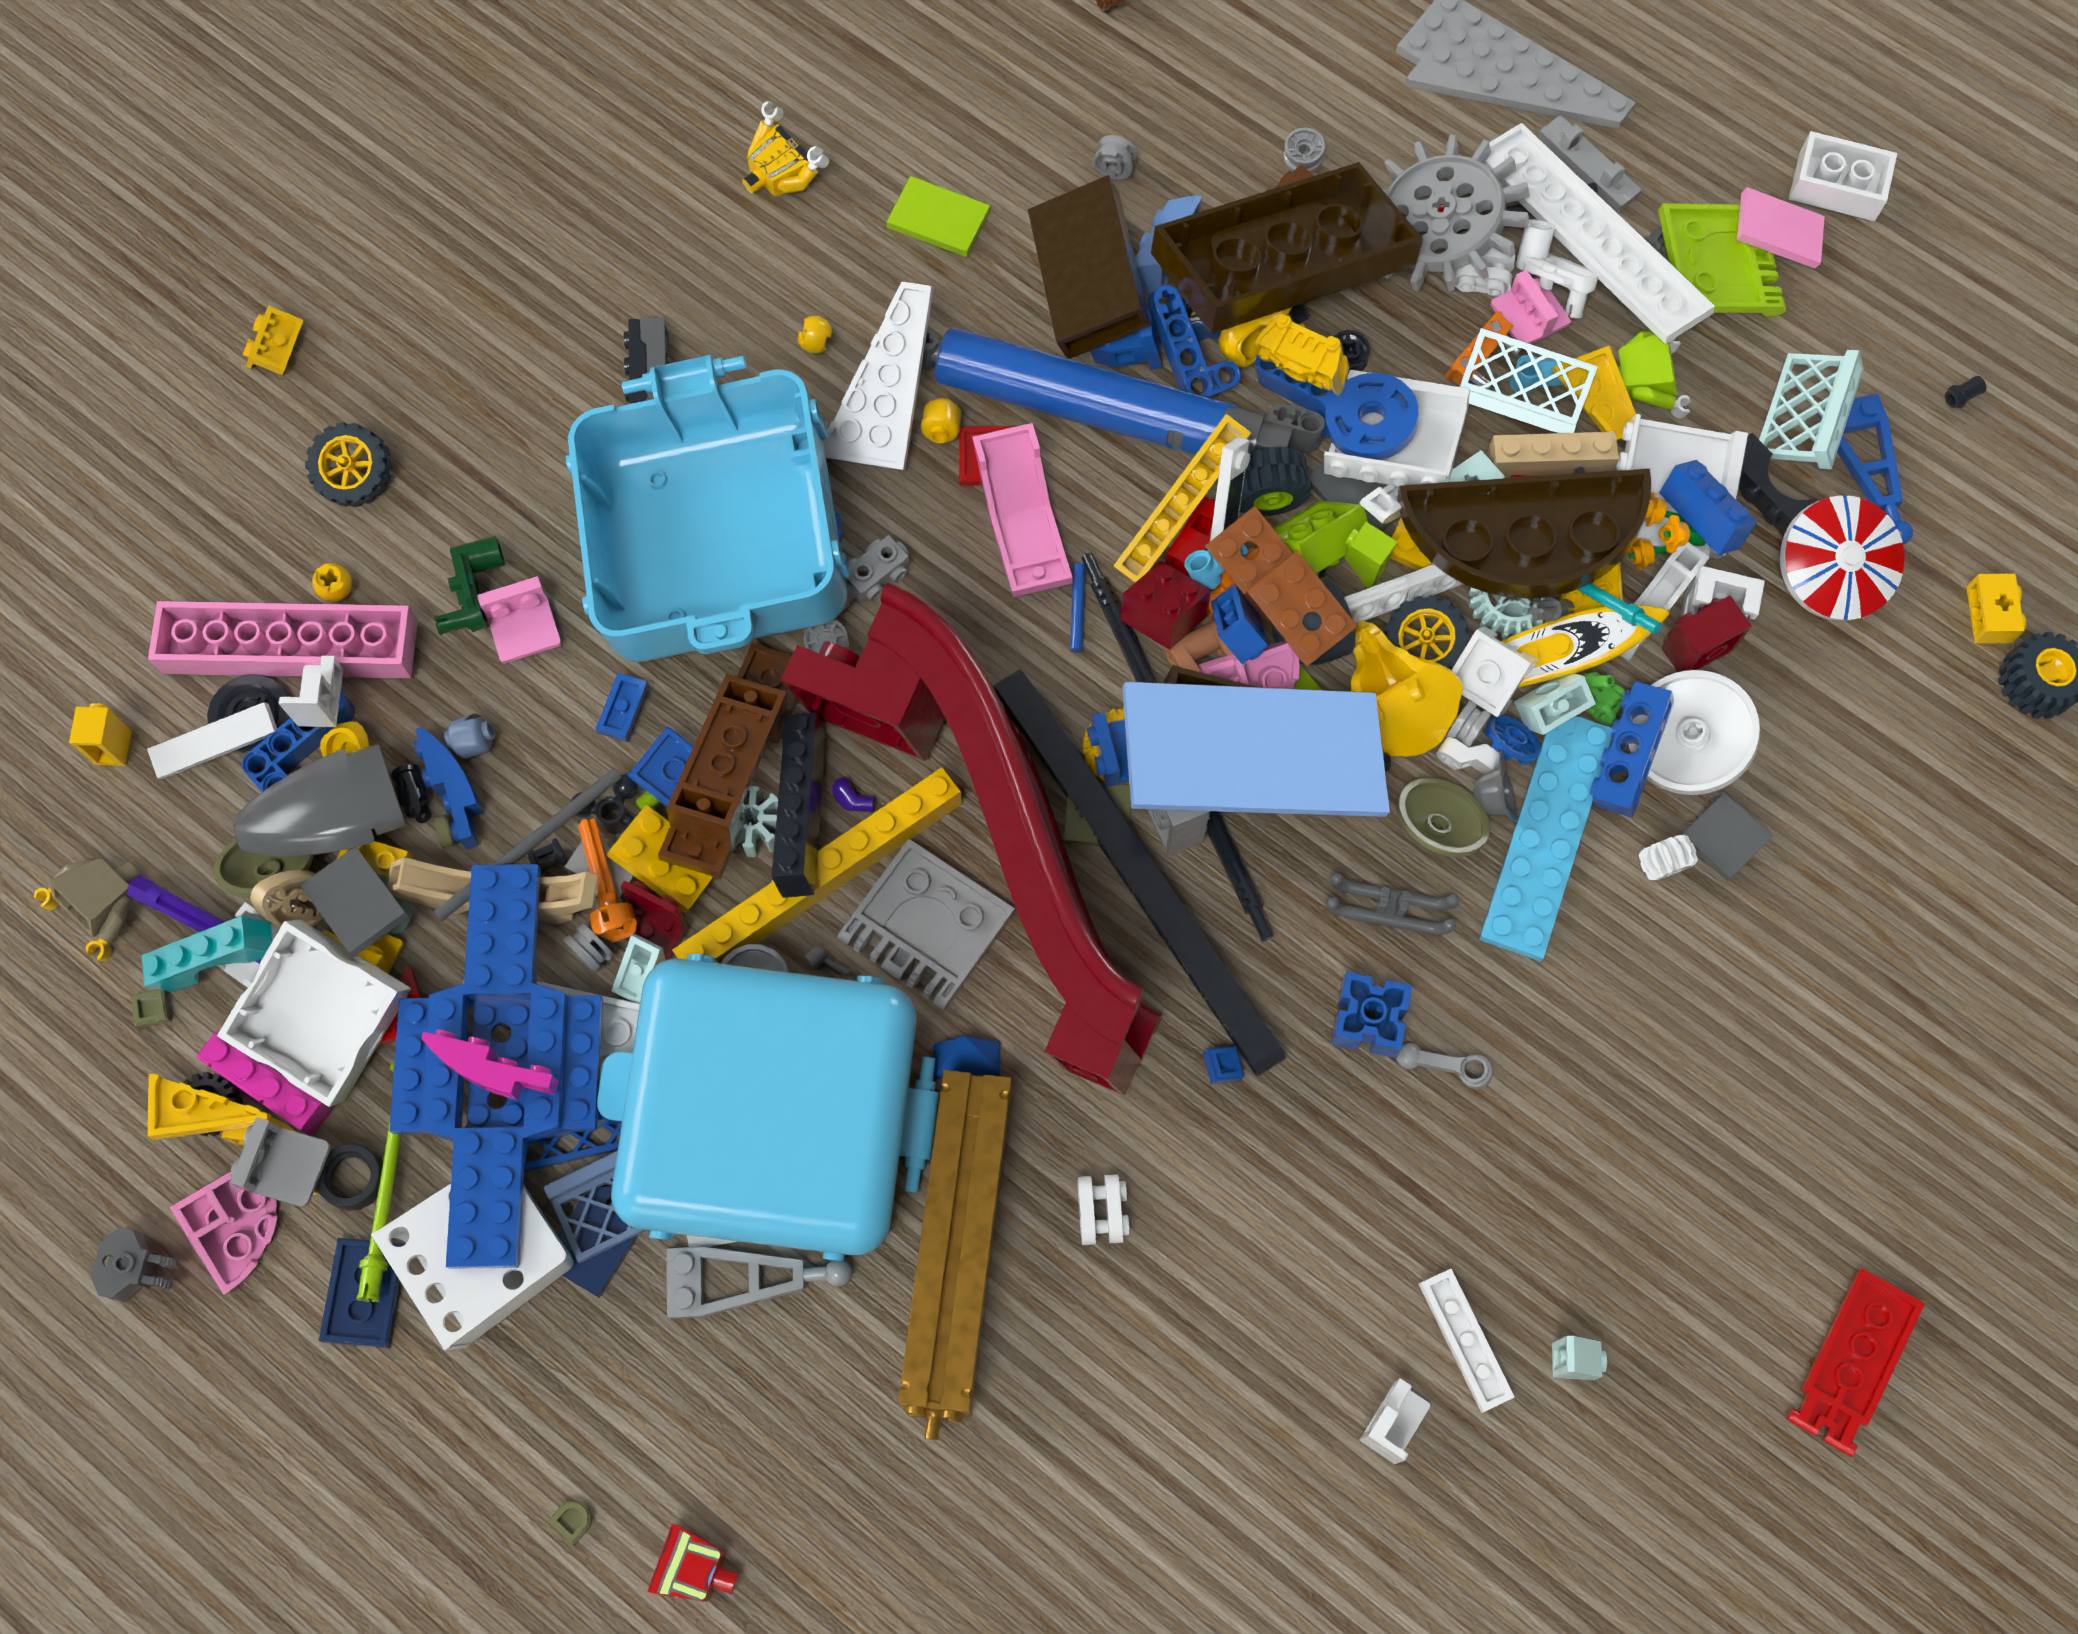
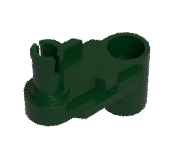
(468, 561)

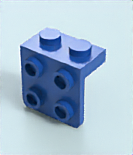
(1111, 749)

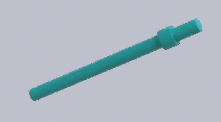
(1630, 612)

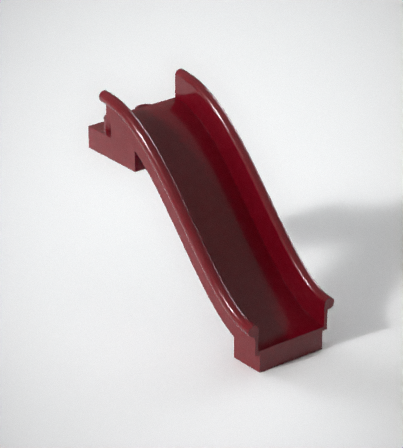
(898, 696)

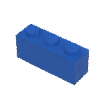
(1707, 507)
(1239, 625)

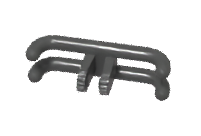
(1391, 906)

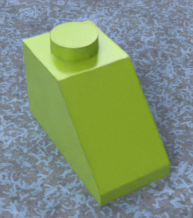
(1369, 553)

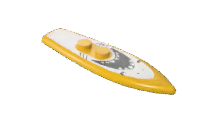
(1579, 641)

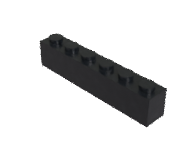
(799, 806)

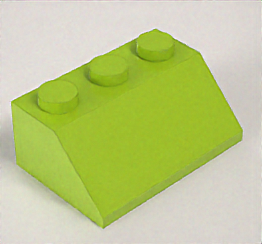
(1322, 531)

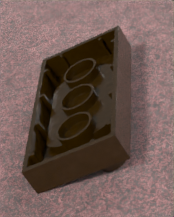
(1285, 247)

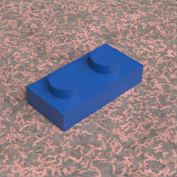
(622, 707)

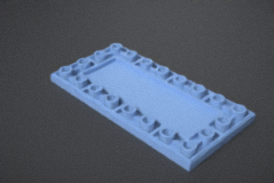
(1254, 750)

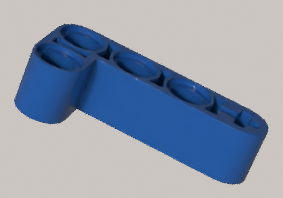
(1188, 342)
(301, 742)

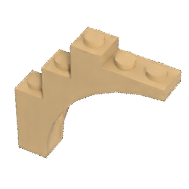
(435, 884)

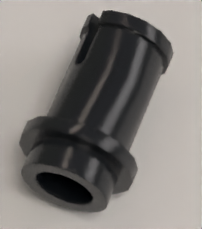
(1959, 395)

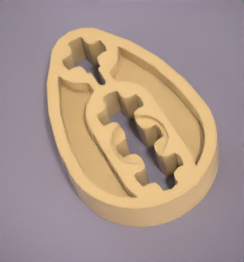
(279, 907)

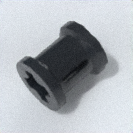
(548, 856)

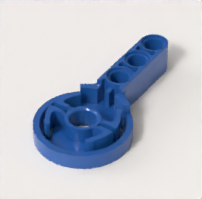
(1359, 397)

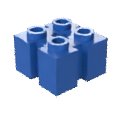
(1388, 1005)

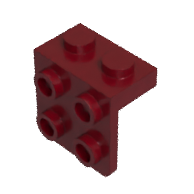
(656, 918)

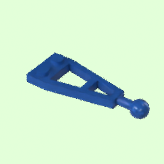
(1865, 414)

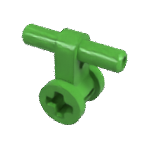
(1606, 696)

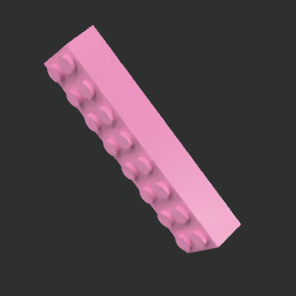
(282, 638)

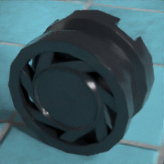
(1355, 348)

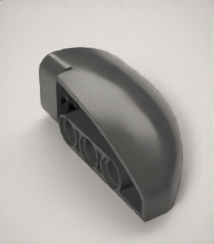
(322, 807)

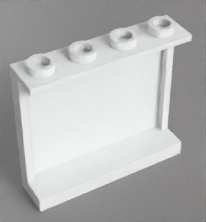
(1666, 445)
(1430, 452)

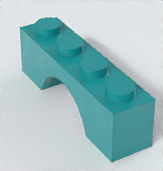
(227, 943)

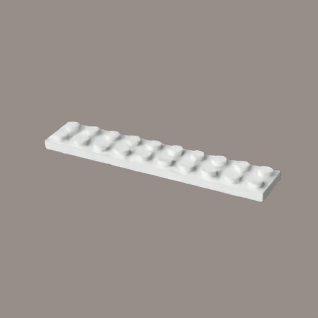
(1600, 237)

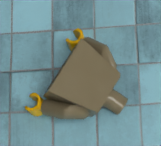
(93, 898)

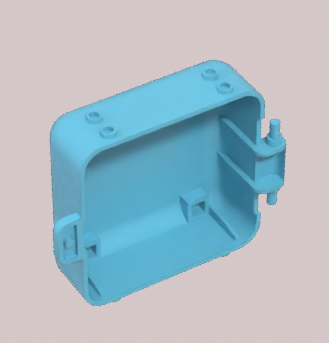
(705, 512)
(767, 1107)

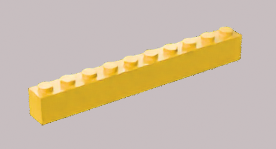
(836, 865)

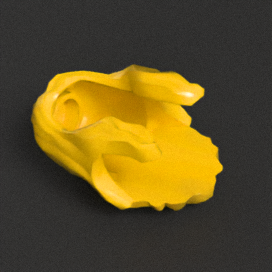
(1238, 342)

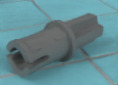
(1550, 609)

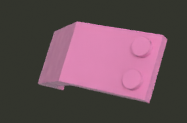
(1021, 510)

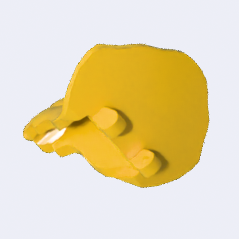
(1412, 693)

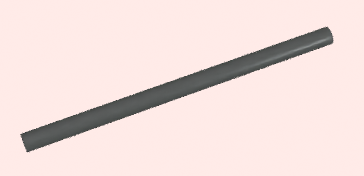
(535, 838)

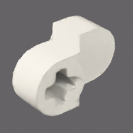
(1460, 756)

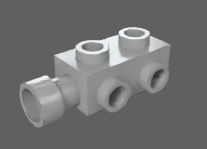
(880, 570)

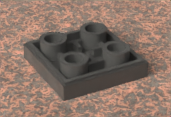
(1727, 836)

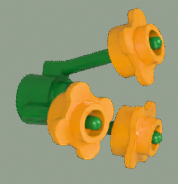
(1673, 534)

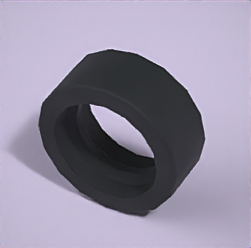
(334, 1158)

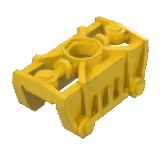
(1304, 354)

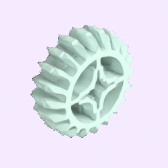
(1497, 617)

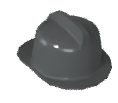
(1496, 792)

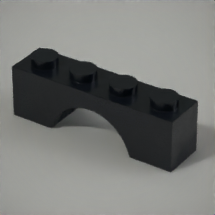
(1759, 490)

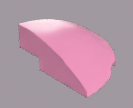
(1274, 668)
(227, 1229)

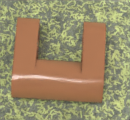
(1196, 646)

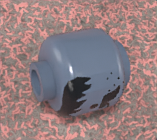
(469, 736)

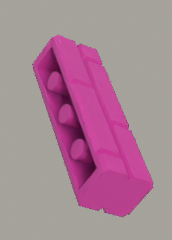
(265, 1085)

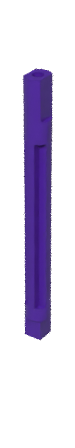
(172, 905)

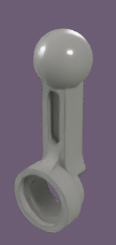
(1412, 1056)

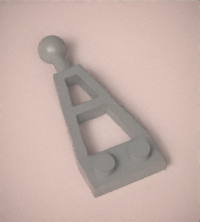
(686, 1279)

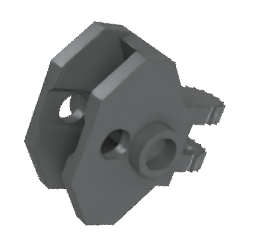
(129, 1265)

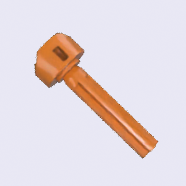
(611, 914)

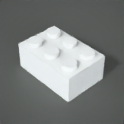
(1843, 176)

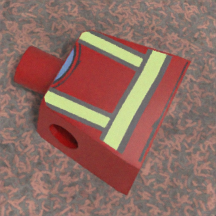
(691, 1567)

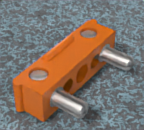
(1496, 324)

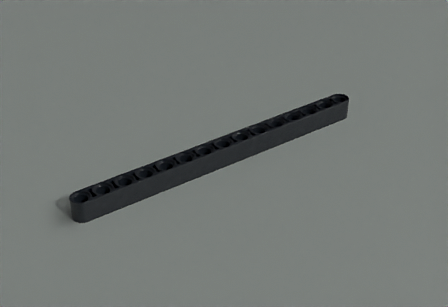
(1140, 875)

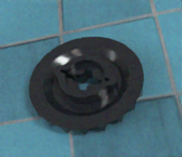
(245, 693)

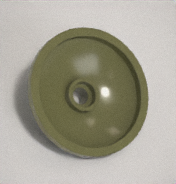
(1443, 817)
(240, 870)

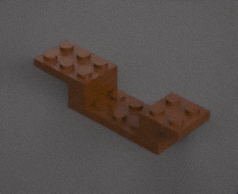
(710, 792)

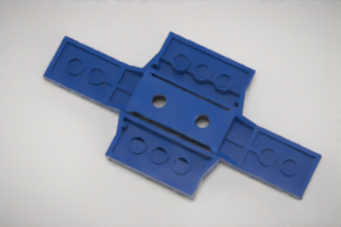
(545, 1032)

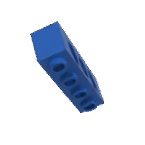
(1624, 796)

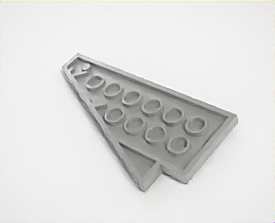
(1483, 60)

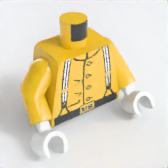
(778, 159)

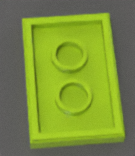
(938, 216)

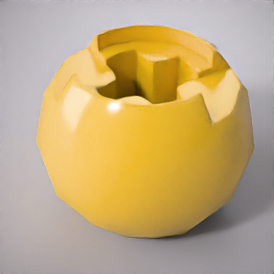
(814, 335)
(337, 590)

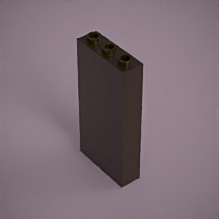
(1088, 268)

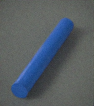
(1077, 609)

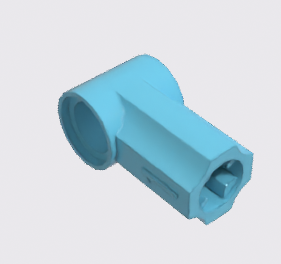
(1545, 368)
(1205, 569)

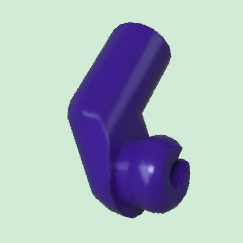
(849, 799)

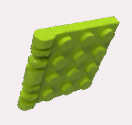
(1726, 271)

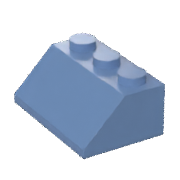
(1149, 270)

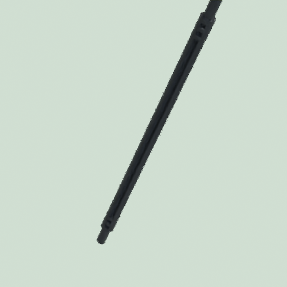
(1142, 673)

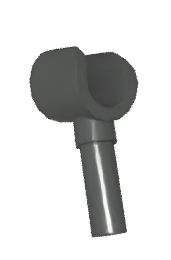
(818, 956)

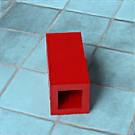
(1193, 535)

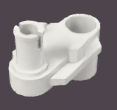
(1535, 258)

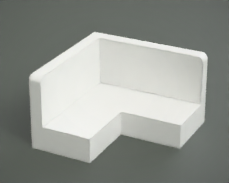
(318, 695)
(1395, 1422)

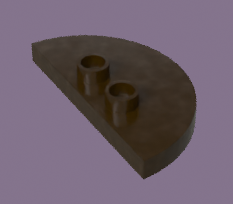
(1528, 531)

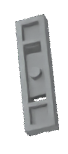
(1589, 163)

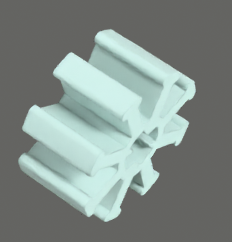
(766, 822)

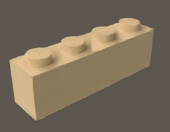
(1553, 453)

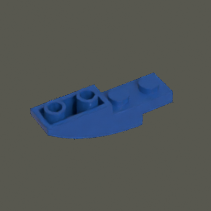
(452, 784)

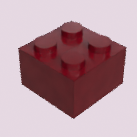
(1165, 605)
(1706, 635)

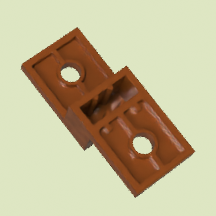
(1280, 586)

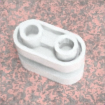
(1499, 279)
(1114, 1193)

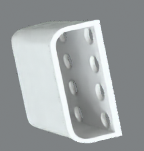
(473, 1295)

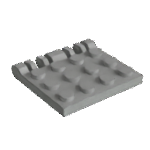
(929, 918)

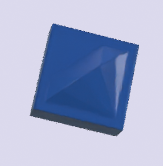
(1223, 1064)

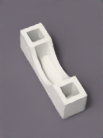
(1671, 582)

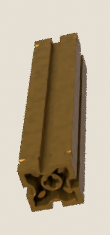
(955, 1249)

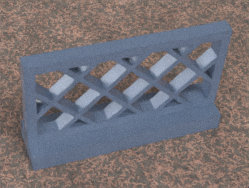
(574, 1187)

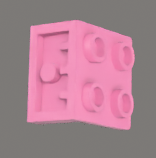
(520, 619)

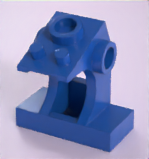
(1132, 349)

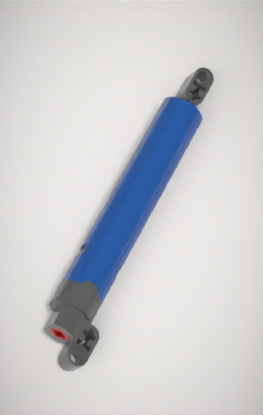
(1106, 397)

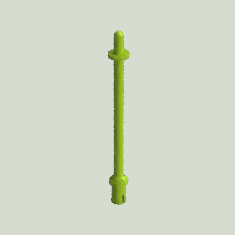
(374, 1262)

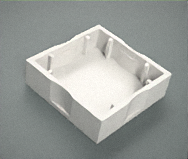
(314, 1012)

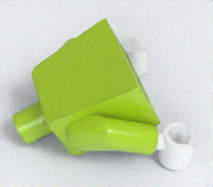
(1650, 374)

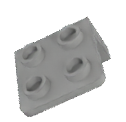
(279, 1163)

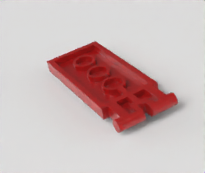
(1856, 1360)

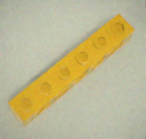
(1178, 502)

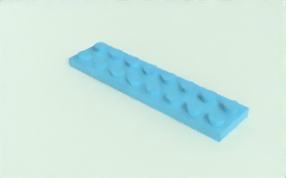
(1546, 838)

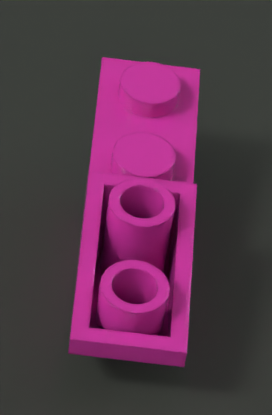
(477, 1064)

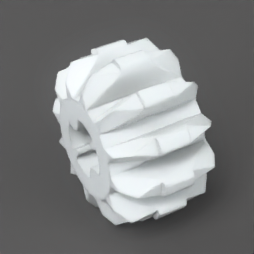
(1668, 857)

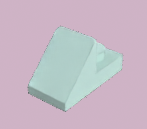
(637, 962)

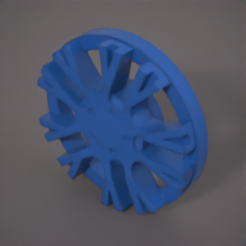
(1513, 739)

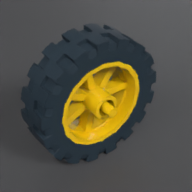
(323, 452)
(1430, 608)

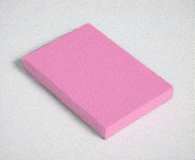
(1780, 228)

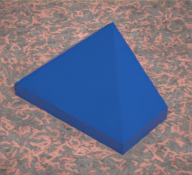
(967, 1055)

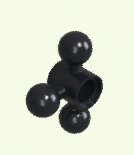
(623, 790)

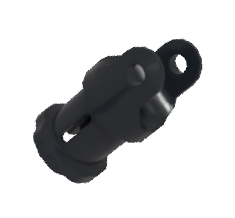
(412, 795)

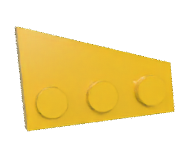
(1607, 398)

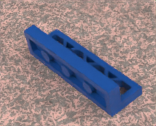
(577, 1153)

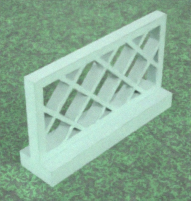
(1836, 407)
(1520, 409)

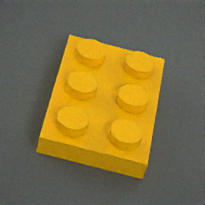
(638, 854)

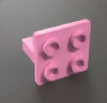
(1530, 310)

